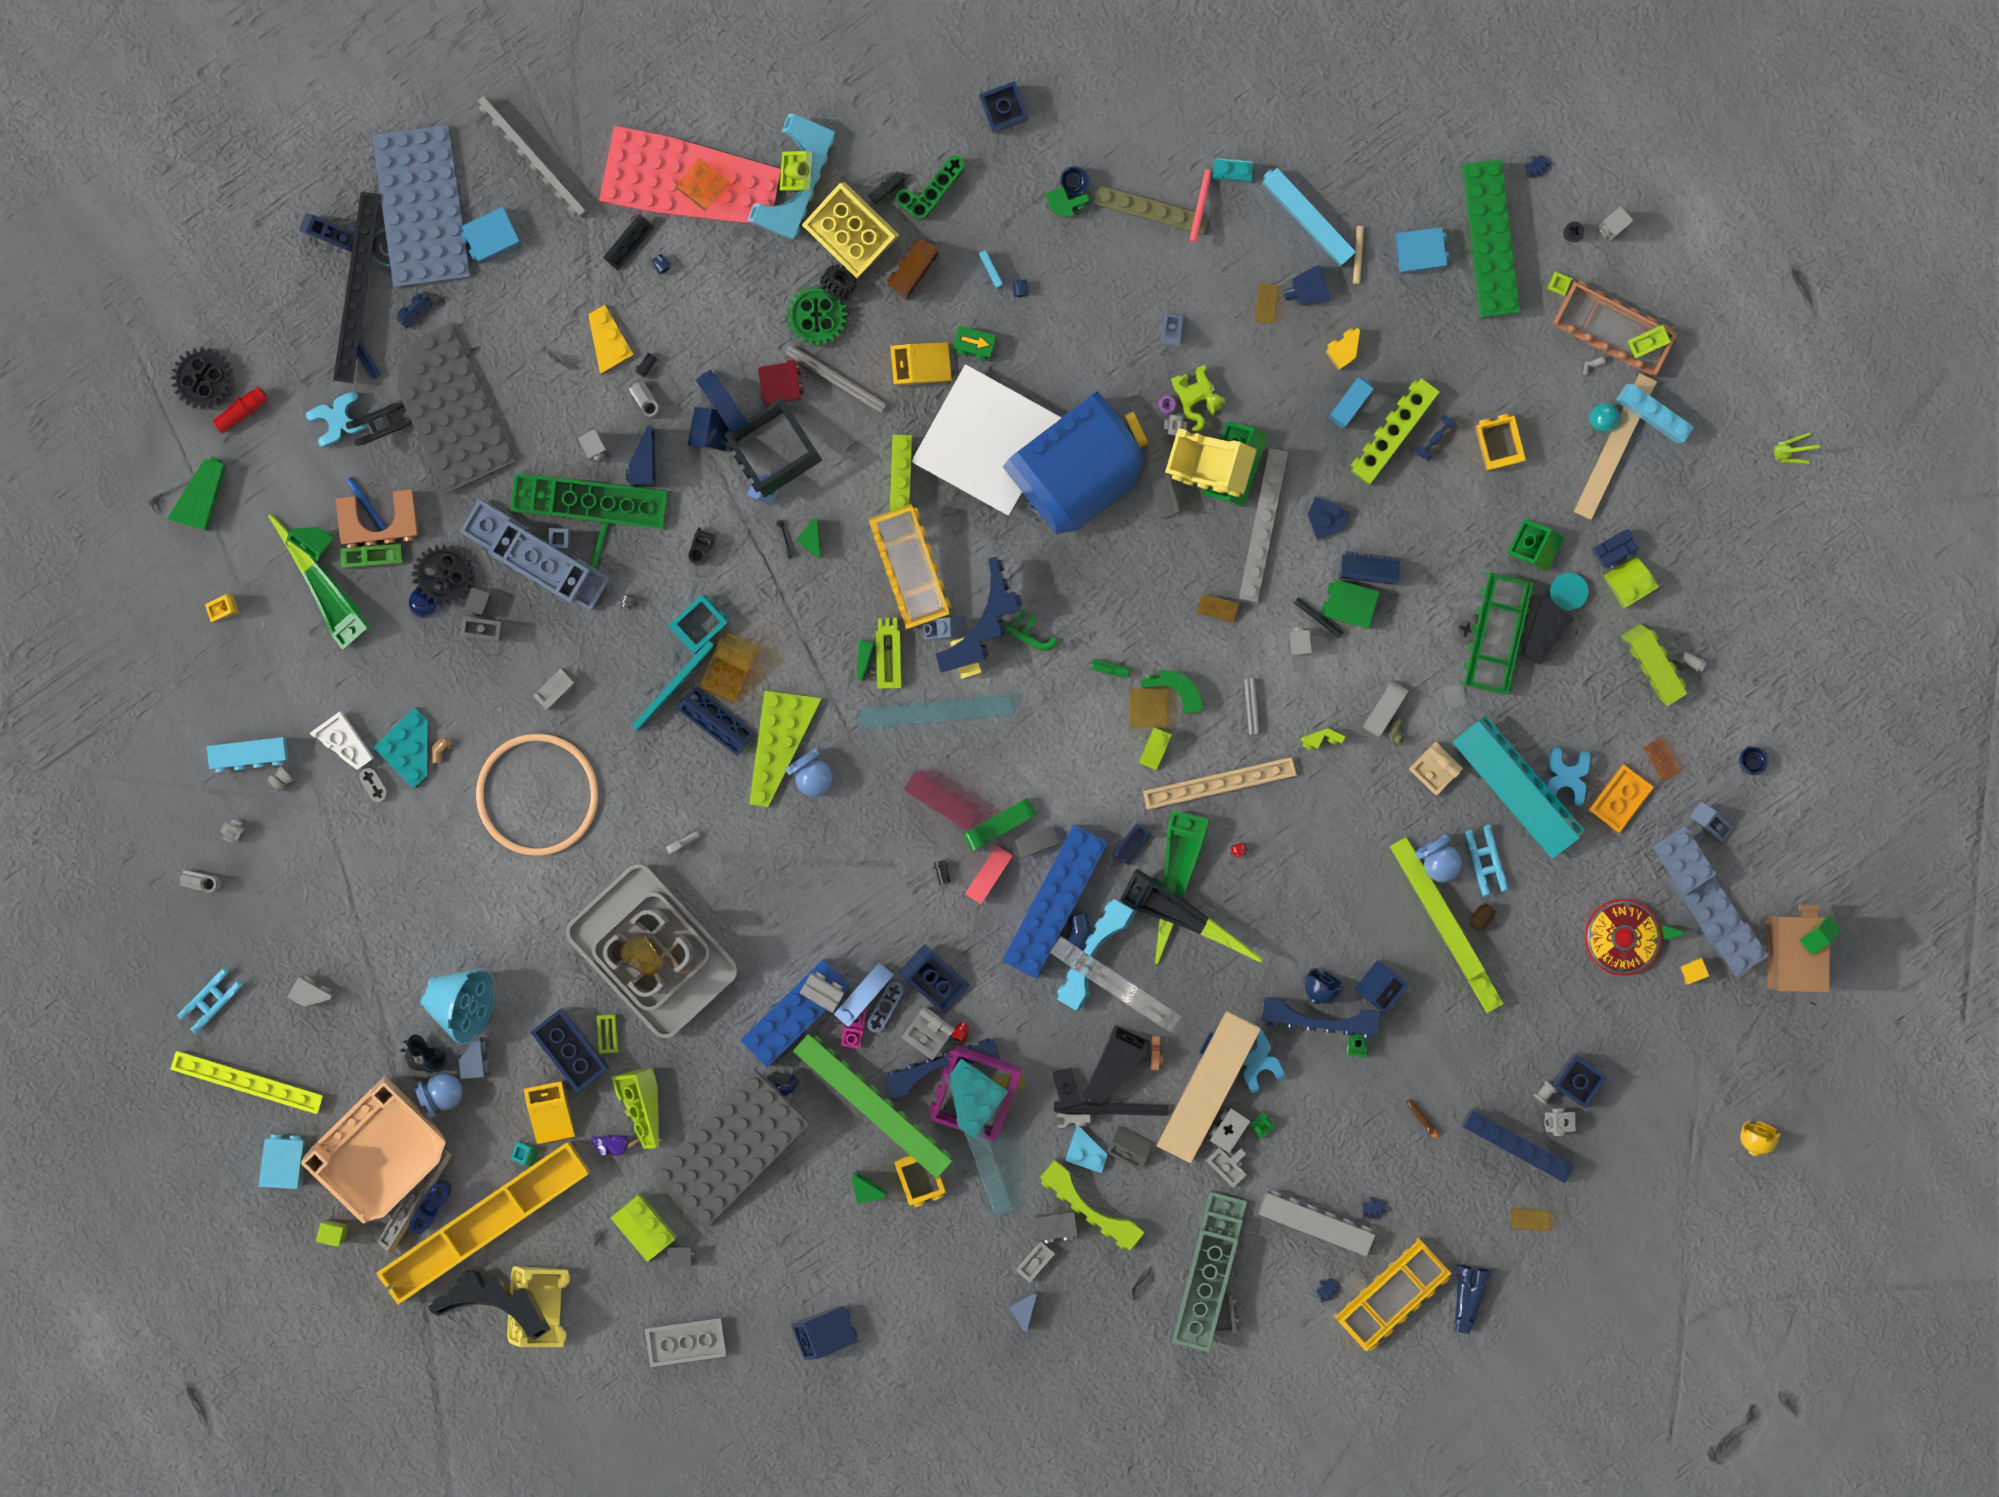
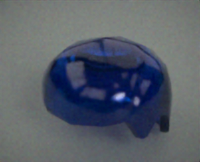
(419, 606)

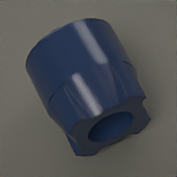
(661, 264)
(1020, 288)

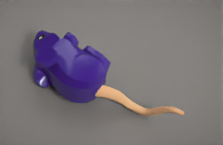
(613, 1145)

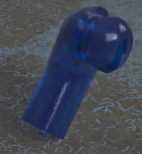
(787, 1088)

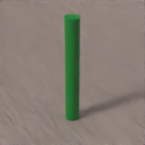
(600, 542)

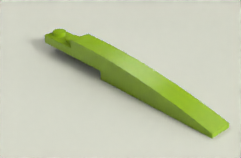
(1446, 925)

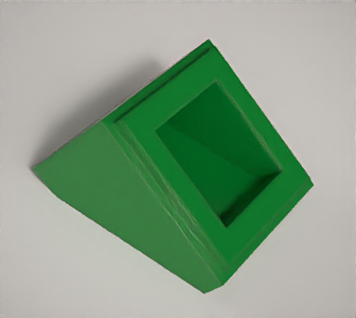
(1669, 933)

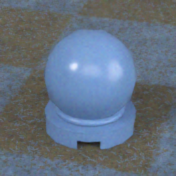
(811, 775)
(1440, 860)
(440, 1093)

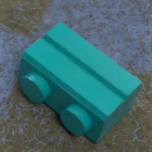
(1232, 170)

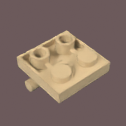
(1435, 768)

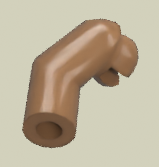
(438, 747)

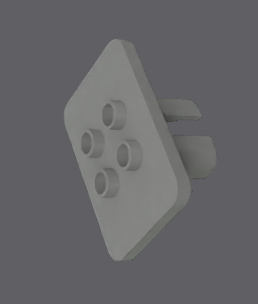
(693, 960)

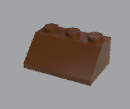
(912, 268)

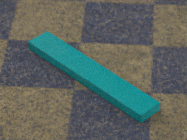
(674, 684)

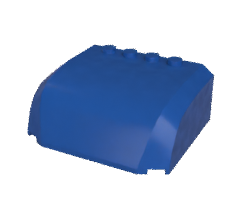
(1078, 465)

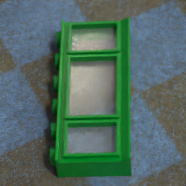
(1498, 633)

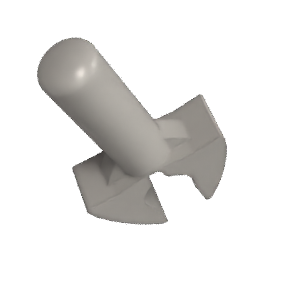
(682, 842)

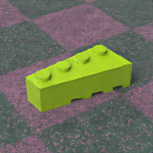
(1655, 663)

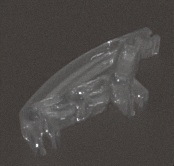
(1117, 985)

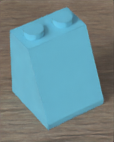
(282, 1162)

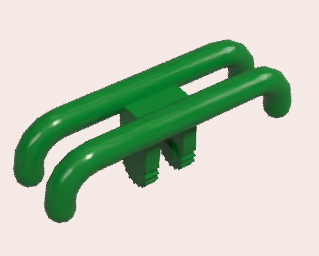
(1013, 630)

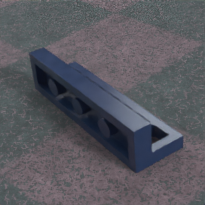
(713, 723)

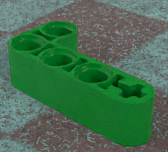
(934, 186)
(999, 824)

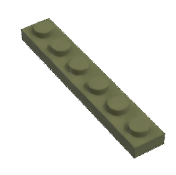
(1147, 209)

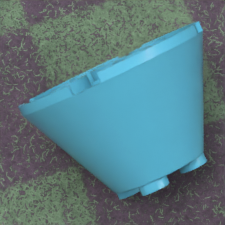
(460, 1002)

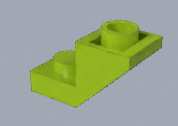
(1314, 740)

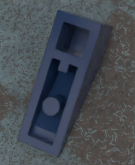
(327, 232)

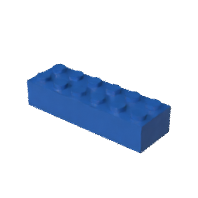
(788, 1018)

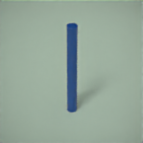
(366, 504)

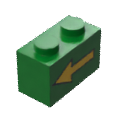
(974, 343)

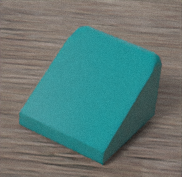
(524, 1154)

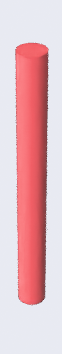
(1200, 206)

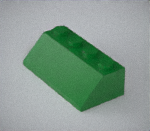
(1252, 438)

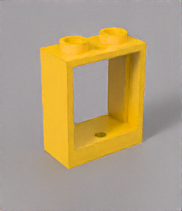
(1487, 423)
(917, 1201)

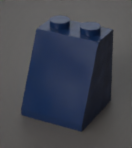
(824, 1333)

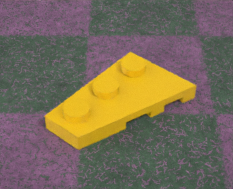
(608, 340)

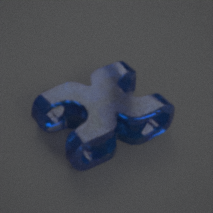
(430, 1207)

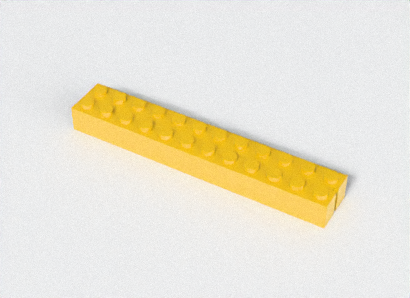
(483, 1222)

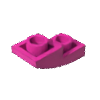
(853, 1034)

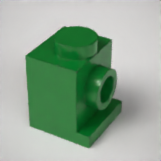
(1355, 1051)

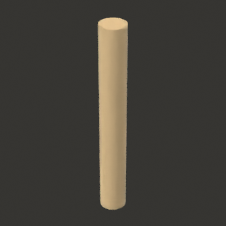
(1358, 254)

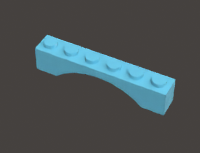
(1116, 918)

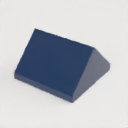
(708, 430)

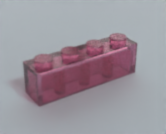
(942, 800)

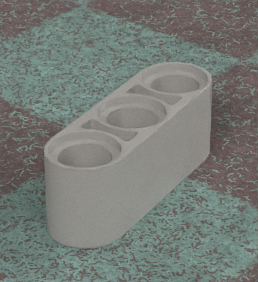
(1385, 708)

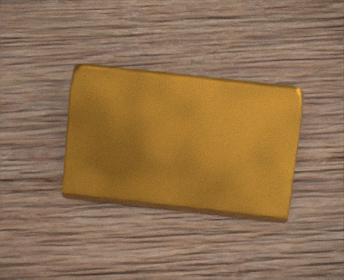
(1217, 608)

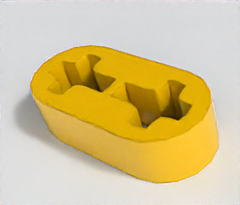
(1136, 429)

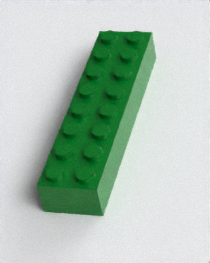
(1490, 239)

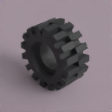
(838, 291)

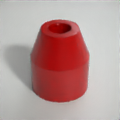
(960, 1032)

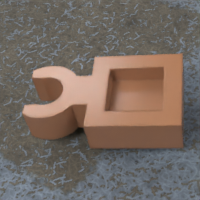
(1156, 1057)

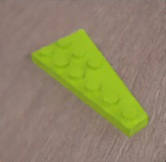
(780, 733)

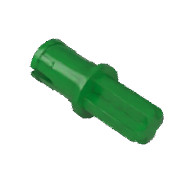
(1110, 668)

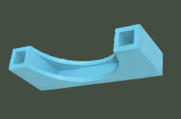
(785, 218)

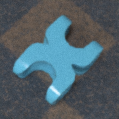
(336, 418)

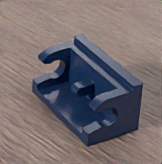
(1131, 844)

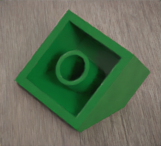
(1535, 545)

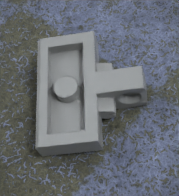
(1228, 1165)

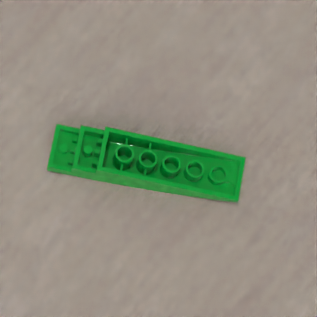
(588, 501)

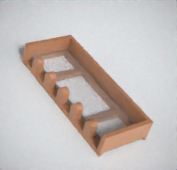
(1609, 326)

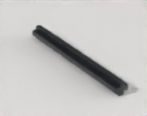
(1115, 1108)

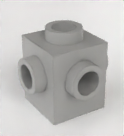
(1559, 1121)

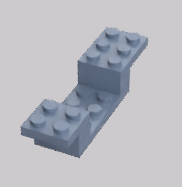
(533, 557)
(1707, 902)

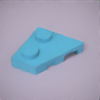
(1085, 1151)

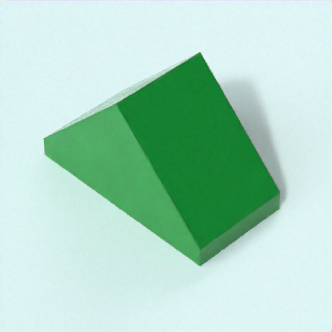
(810, 538)
(1820, 935)

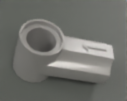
(644, 399)
(199, 881)

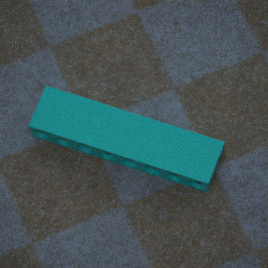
(1518, 788)

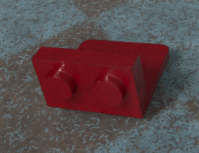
(780, 381)

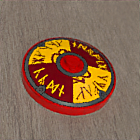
(1623, 937)

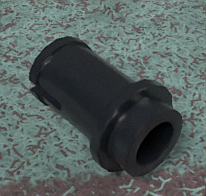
(646, 365)
(942, 872)

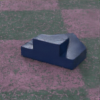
(1326, 518)

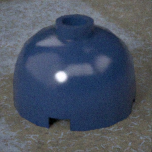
(1322, 987)

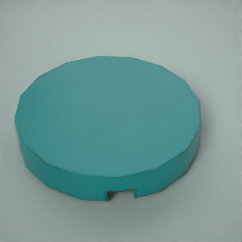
(1569, 591)

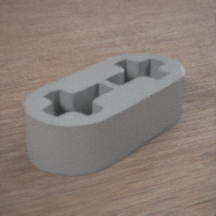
(370, 787)

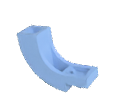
(863, 994)

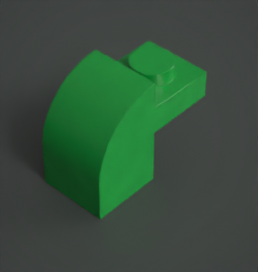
(1062, 206)

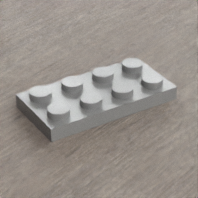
(685, 1342)

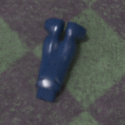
(1469, 1296)

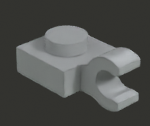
(1078, 1119)

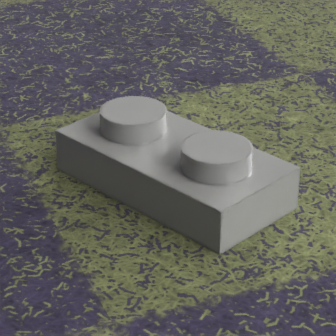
(1035, 1261)

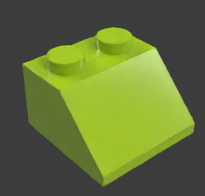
(1630, 581)

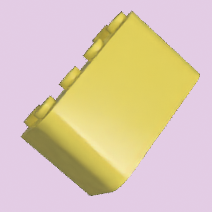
(1210, 462)

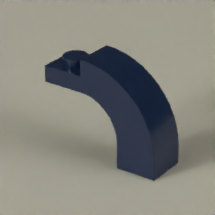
(721, 401)

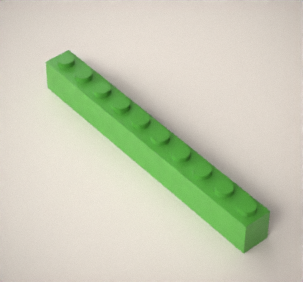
(872, 1106)

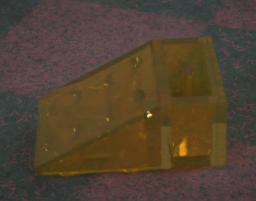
(729, 667)

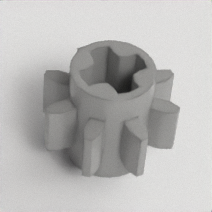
(1174, 423)
(232, 830)

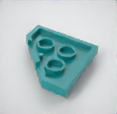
(407, 748)
(974, 1097)

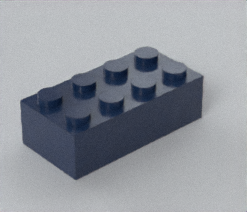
(569, 1050)

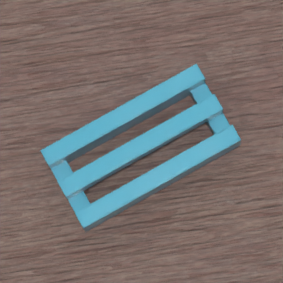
(991, 269)

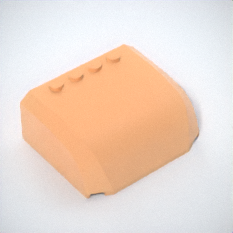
(376, 1152)

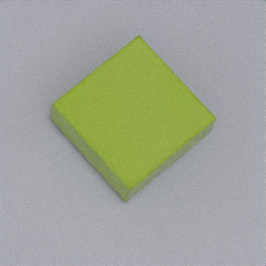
(1559, 284)

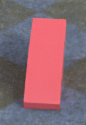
(988, 874)

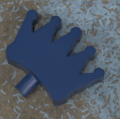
(1537, 165)
(1373, 1207)
(1326, 1289)

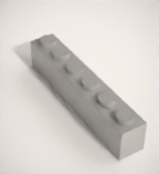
(1316, 1223)

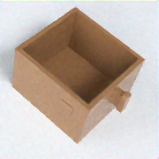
(1788, 961)

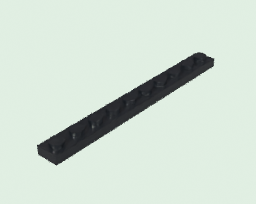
(356, 287)

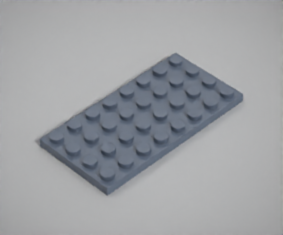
(421, 206)

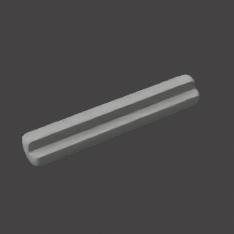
(1251, 703)

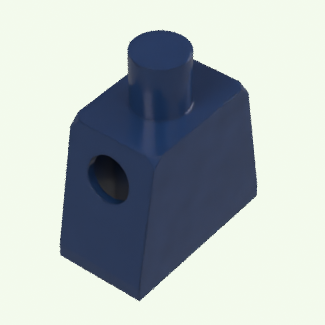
(1308, 288)

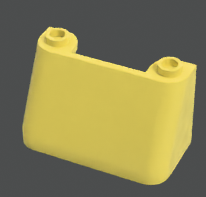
(546, 1287)

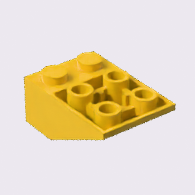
(920, 363)
(549, 1111)

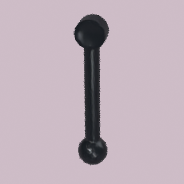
(780, 523)

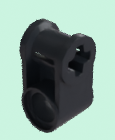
(701, 545)

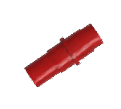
(241, 409)

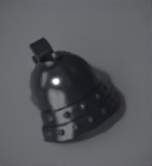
(420, 1056)

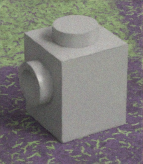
(1300, 641)

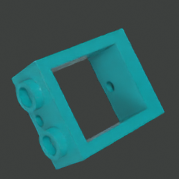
(720, 615)

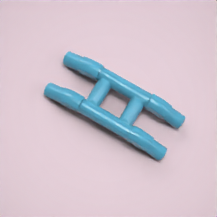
(1496, 867)
(210, 1012)

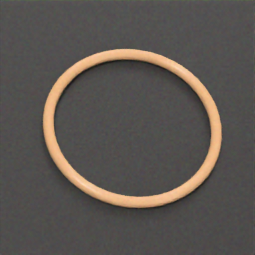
(480, 794)

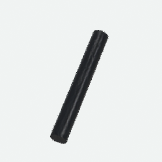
(1318, 617)

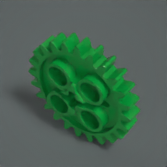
(799, 316)

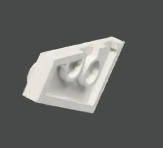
(344, 740)

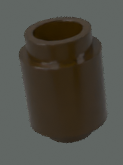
(1482, 917)

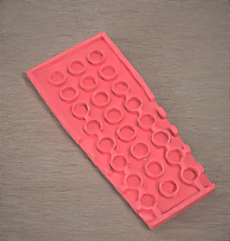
(648, 166)

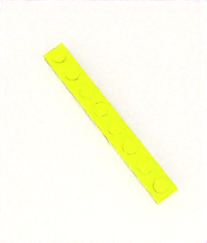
(247, 1082)

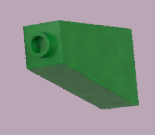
(200, 496)

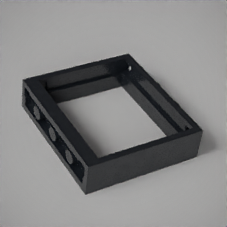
(787, 473)

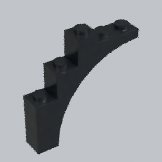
(473, 1291)

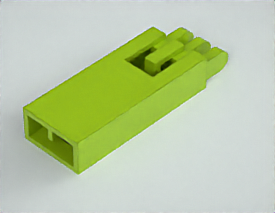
(888, 660)

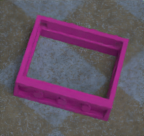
(951, 1120)

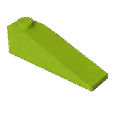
(640, 1096)

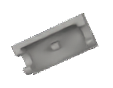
(554, 689)

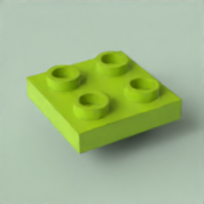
(796, 171)

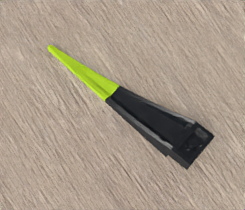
(1158, 900)

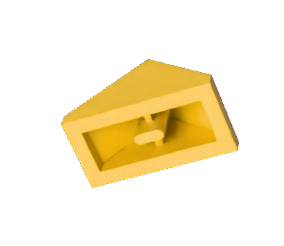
(222, 607)

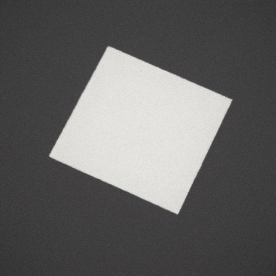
(977, 435)

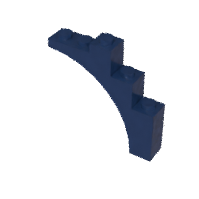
(999, 603)

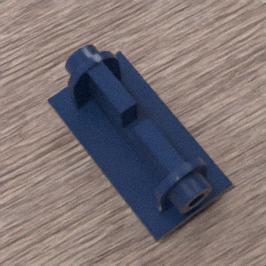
(418, 304)

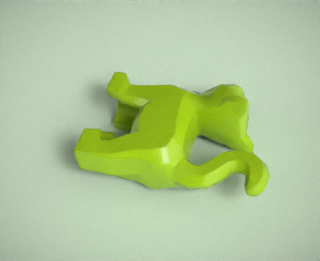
(1195, 393)

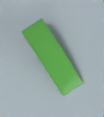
(370, 556)

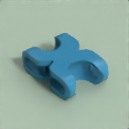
(1568, 776)
(1258, 1060)

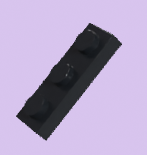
(628, 242)

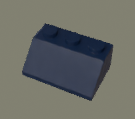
(1369, 568)

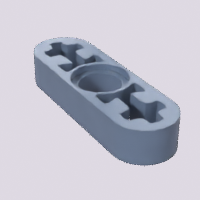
(883, 1022)

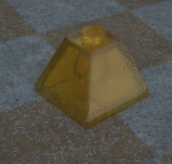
(642, 956)

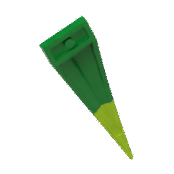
(337, 609)
(1183, 847)

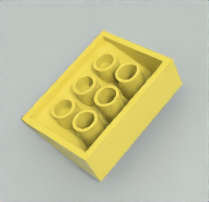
(850, 229)

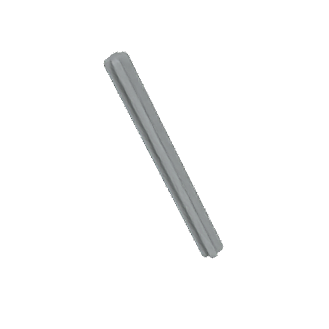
(835, 378)

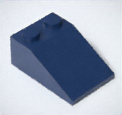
(642, 465)
(933, 978)

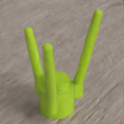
(1783, 450)

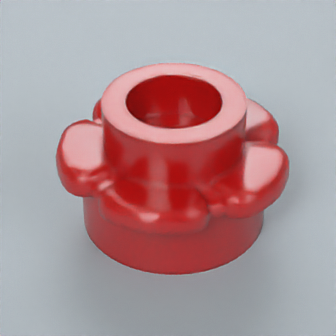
(1238, 850)

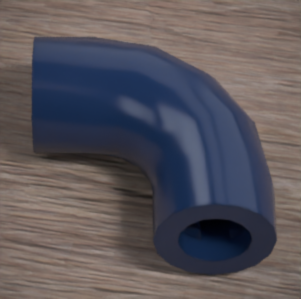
(1079, 929)

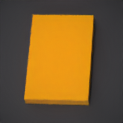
(1621, 798)

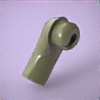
(1394, 732)

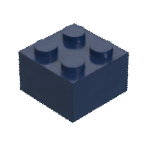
(1003, 107)
(1579, 1080)

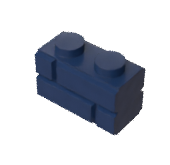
(1616, 548)

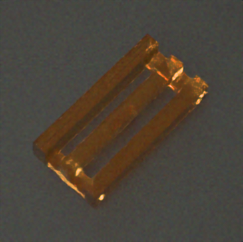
(1653, 744)

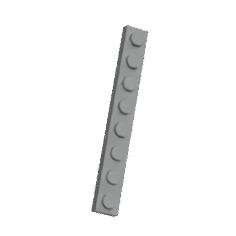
(537, 165)
(1263, 525)

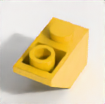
(1345, 350)

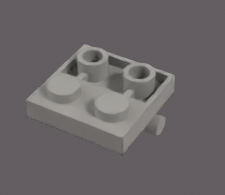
(928, 1033)

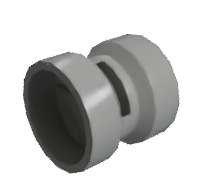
(280, 778)

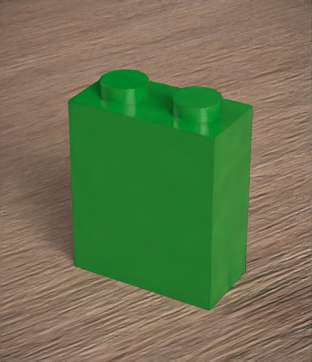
(1350, 603)

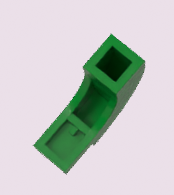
(1182, 685)

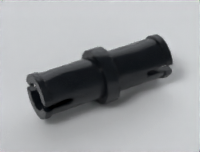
(886, 188)

